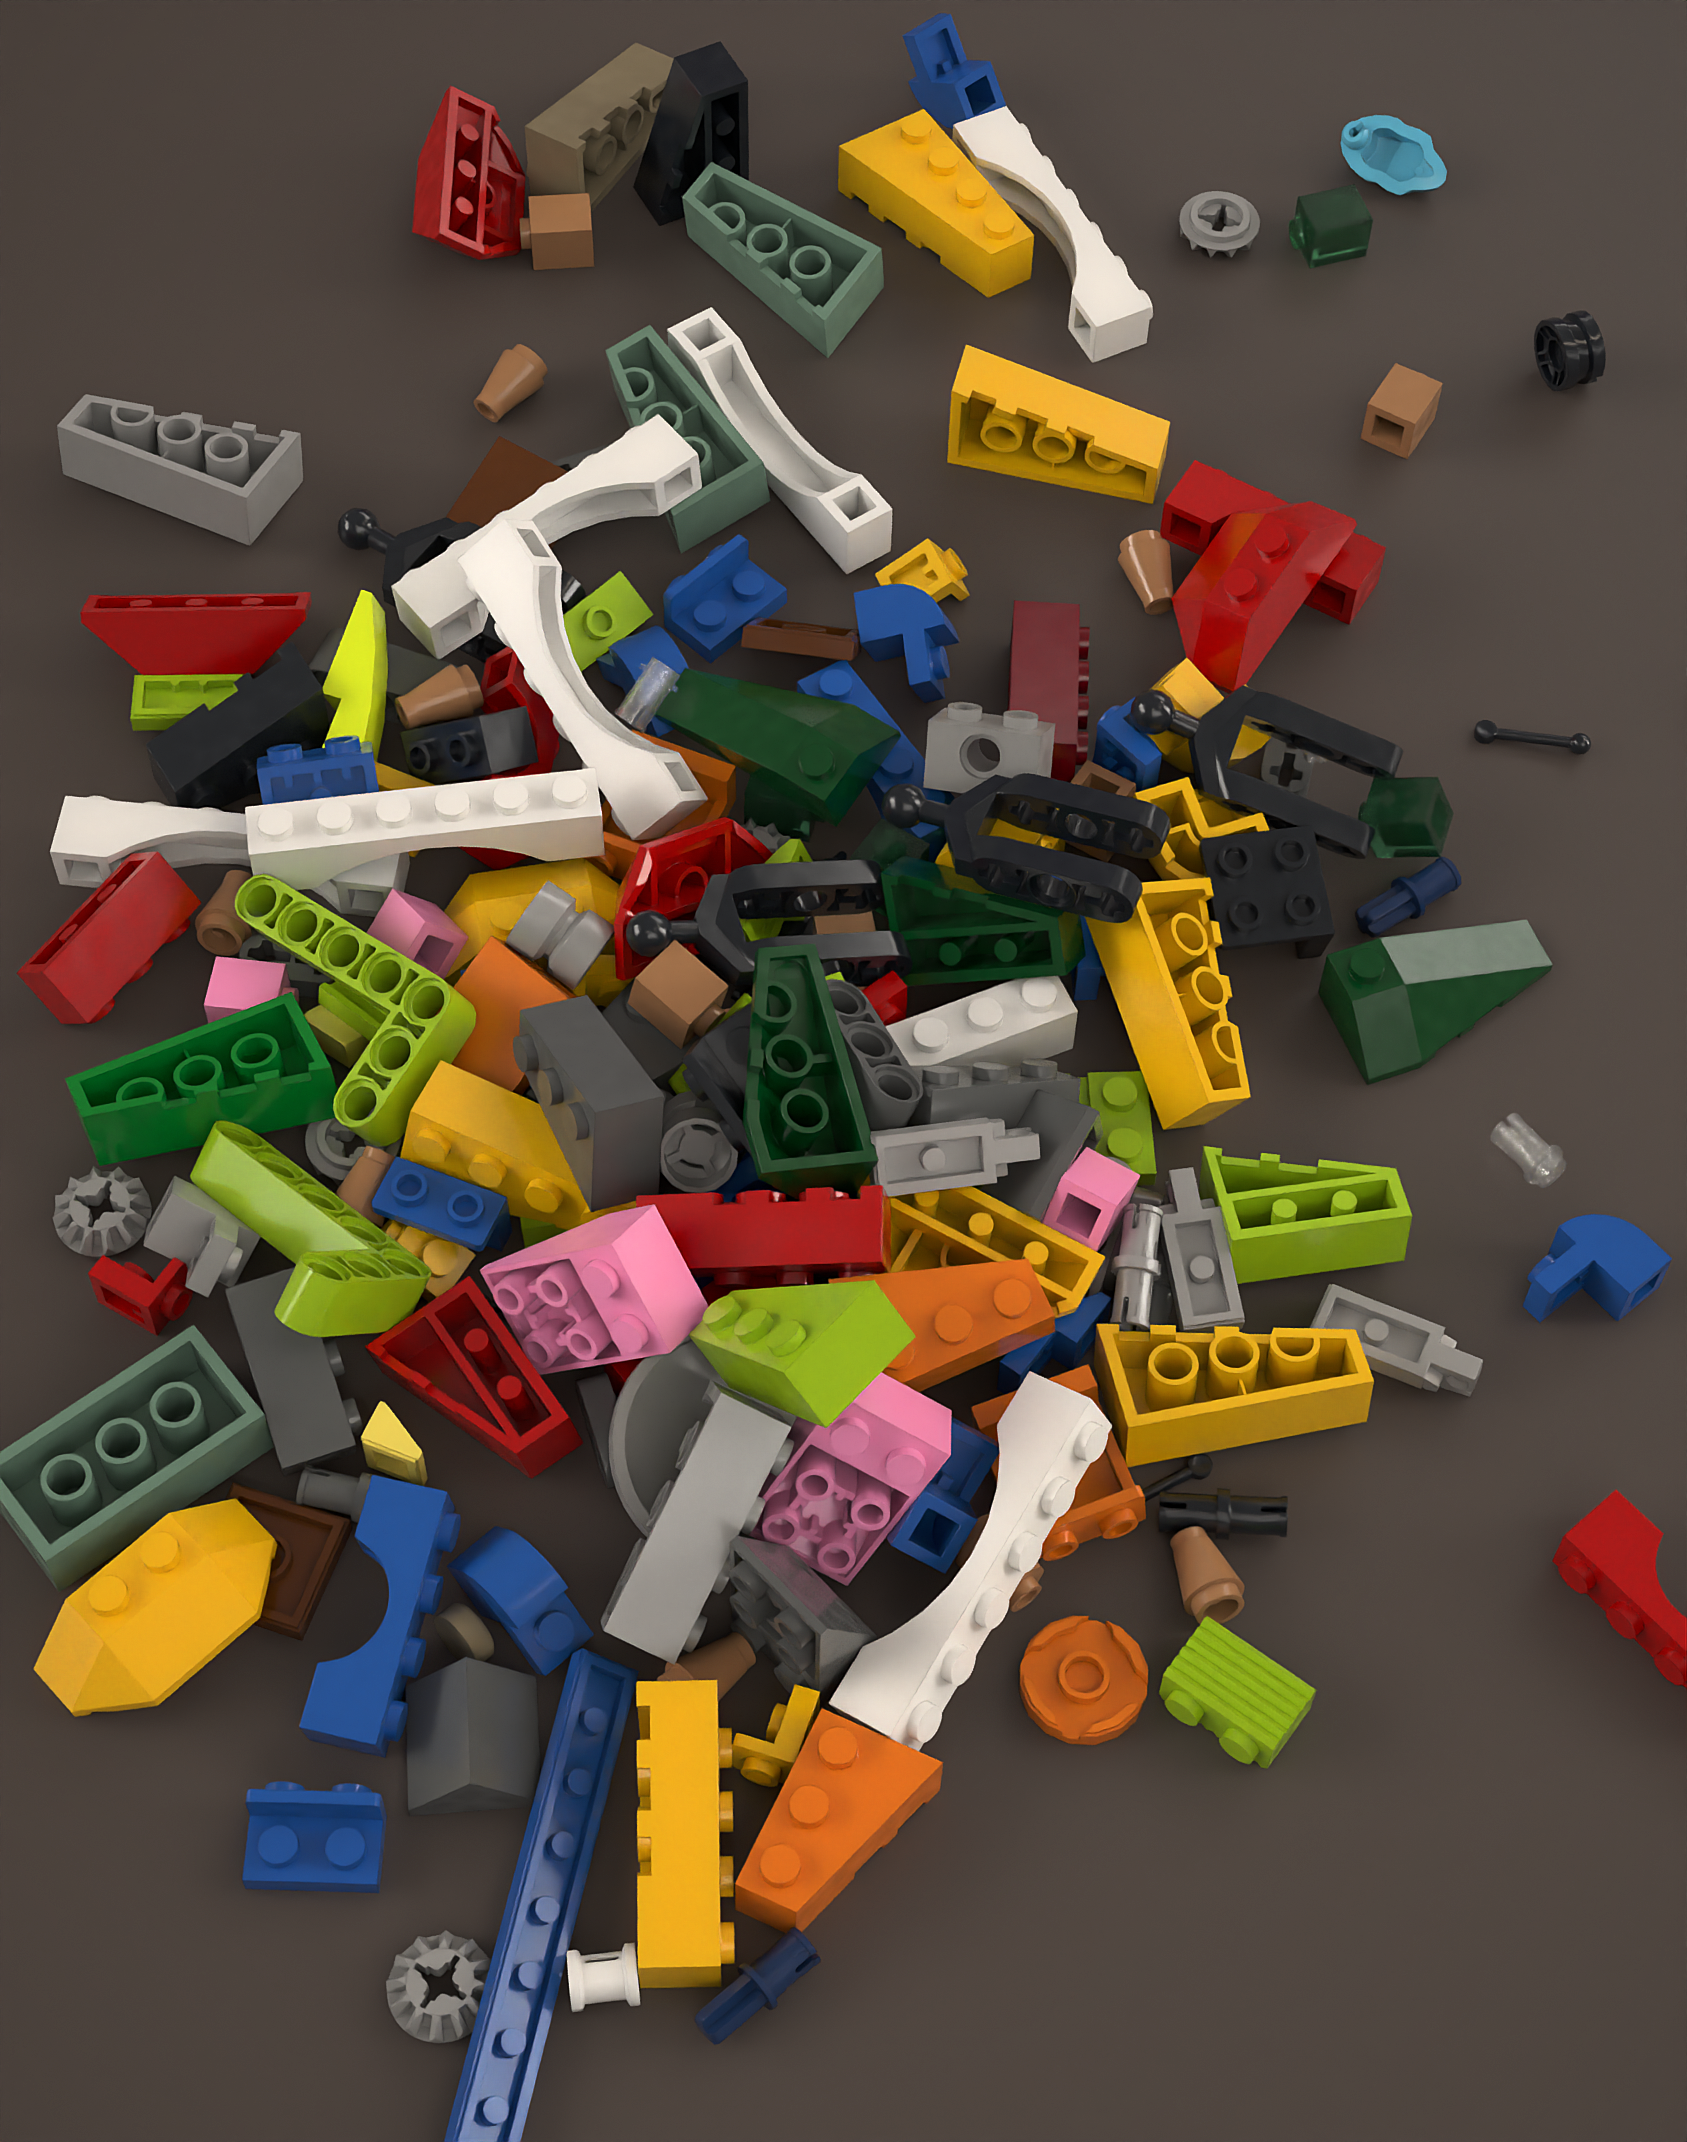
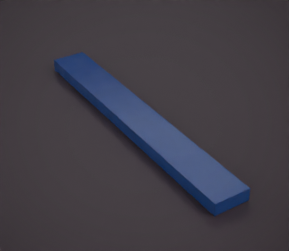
(543, 1903)

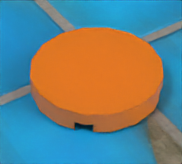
(1083, 1680)

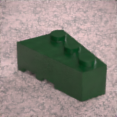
(971, 933)

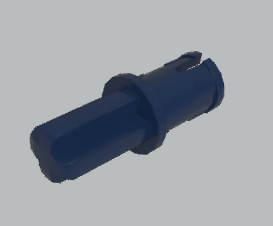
(1408, 897)
(757, 1986)

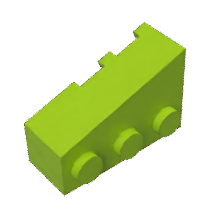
(1305, 1217)
(803, 1344)

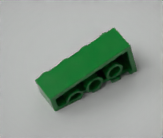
(242, 1069)

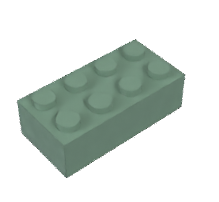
(128, 1457)

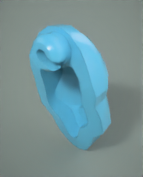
(1392, 155)

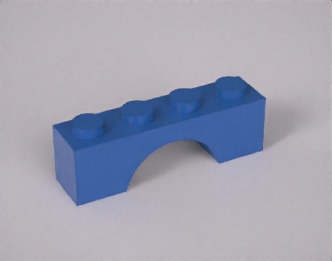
(903, 762)
(359, 1696)

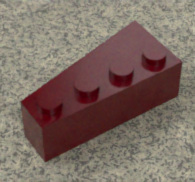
(1049, 676)

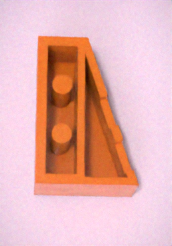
(962, 1316)
(830, 1818)

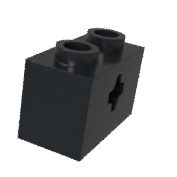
(470, 746)

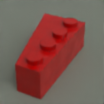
(777, 1237)

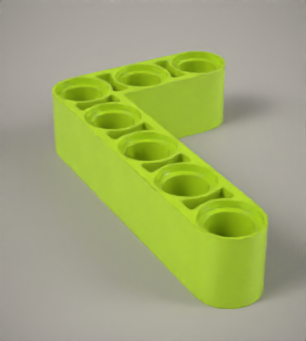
(410, 1028)
(346, 1268)

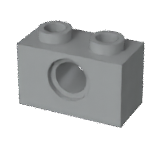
(954, 751)

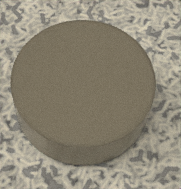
(464, 1633)

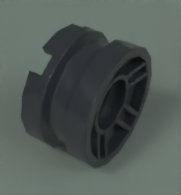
(1569, 350)

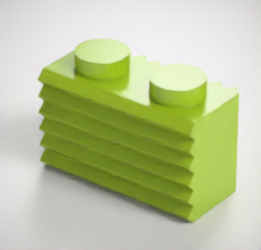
(1235, 1694)

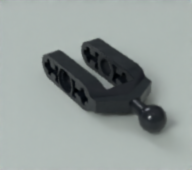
(416, 547)
(1215, 735)
(1031, 804)
(782, 892)

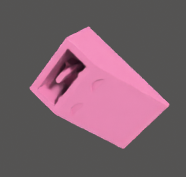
(598, 1293)
(854, 1477)

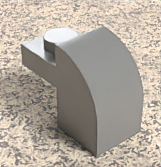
(201, 1235)

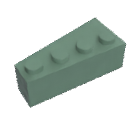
(785, 255)
(733, 476)

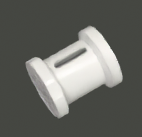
(603, 1977)

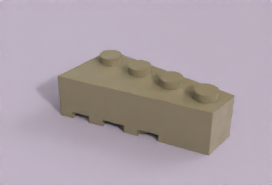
(598, 127)

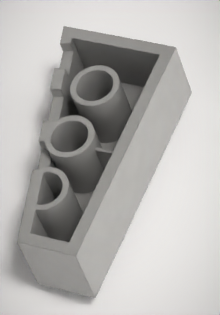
(180, 466)
(693, 1523)

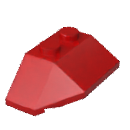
(469, 181)
(1254, 585)
(196, 630)
(673, 876)

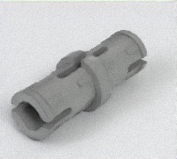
(1136, 1267)

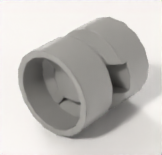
(560, 935)
(692, 1154)

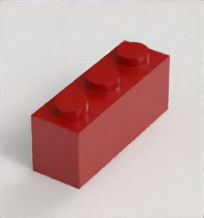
(110, 939)

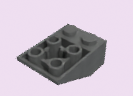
(793, 1617)

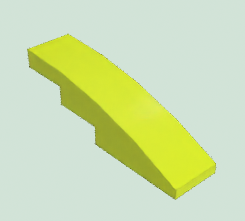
(359, 675)

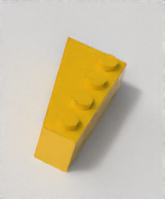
(940, 200)
(1051, 430)
(1175, 1001)
(498, 1144)
(1226, 1388)
(679, 1835)

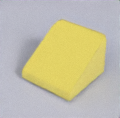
(336, 1036)
(391, 1447)

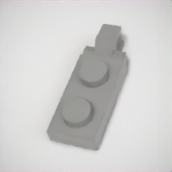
(948, 1154)
(1198, 1258)
(1400, 1342)

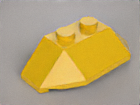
(496, 899)
(974, 1228)
(159, 1610)

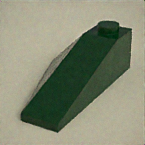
(789, 740)
(1418, 991)
(800, 1084)

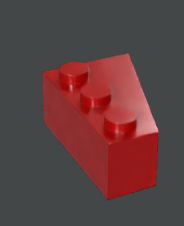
(477, 1377)

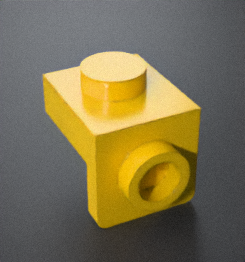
(442, 1256)

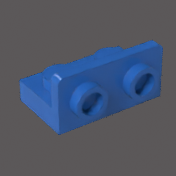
(720, 599)
(1126, 749)
(332, 771)
(443, 1206)
(314, 1838)

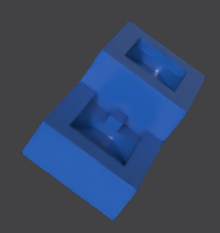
(1067, 1345)

